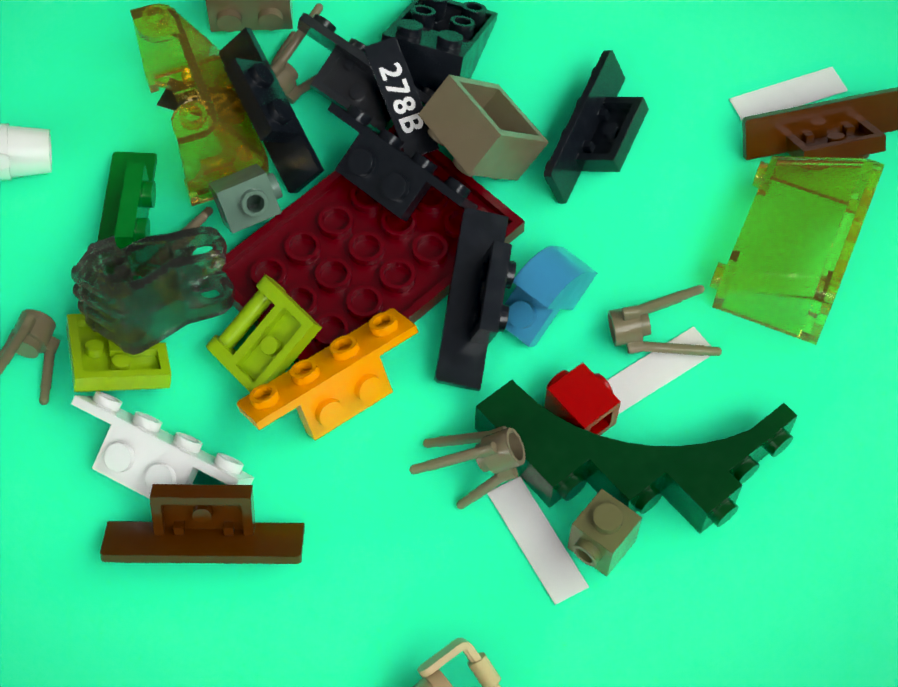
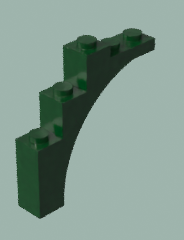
(694, 478)

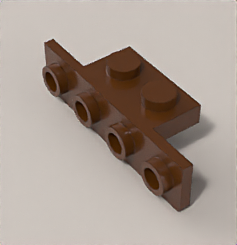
(828, 128)
(202, 527)

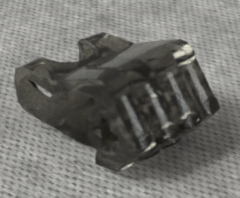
(165, 298)

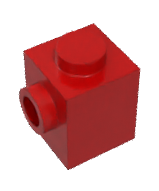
(583, 399)

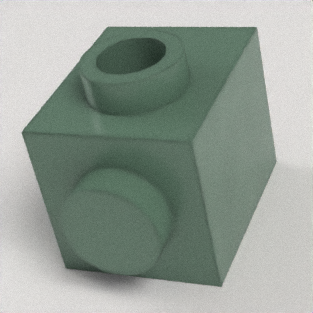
(246, 197)

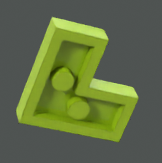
(104, 366)

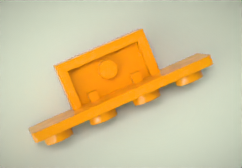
(334, 381)

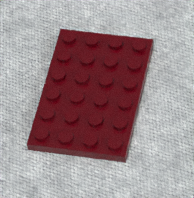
(354, 257)

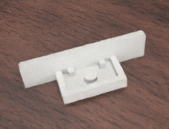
(144, 455)

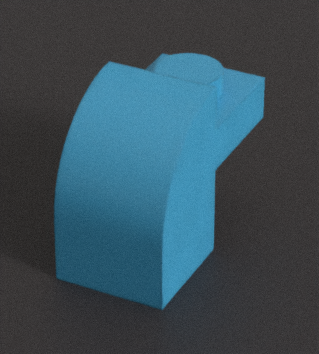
(544, 286)

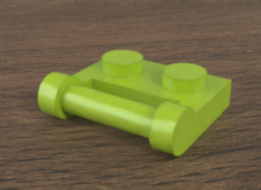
(272, 343)

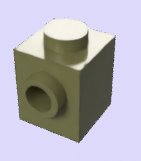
(604, 532)

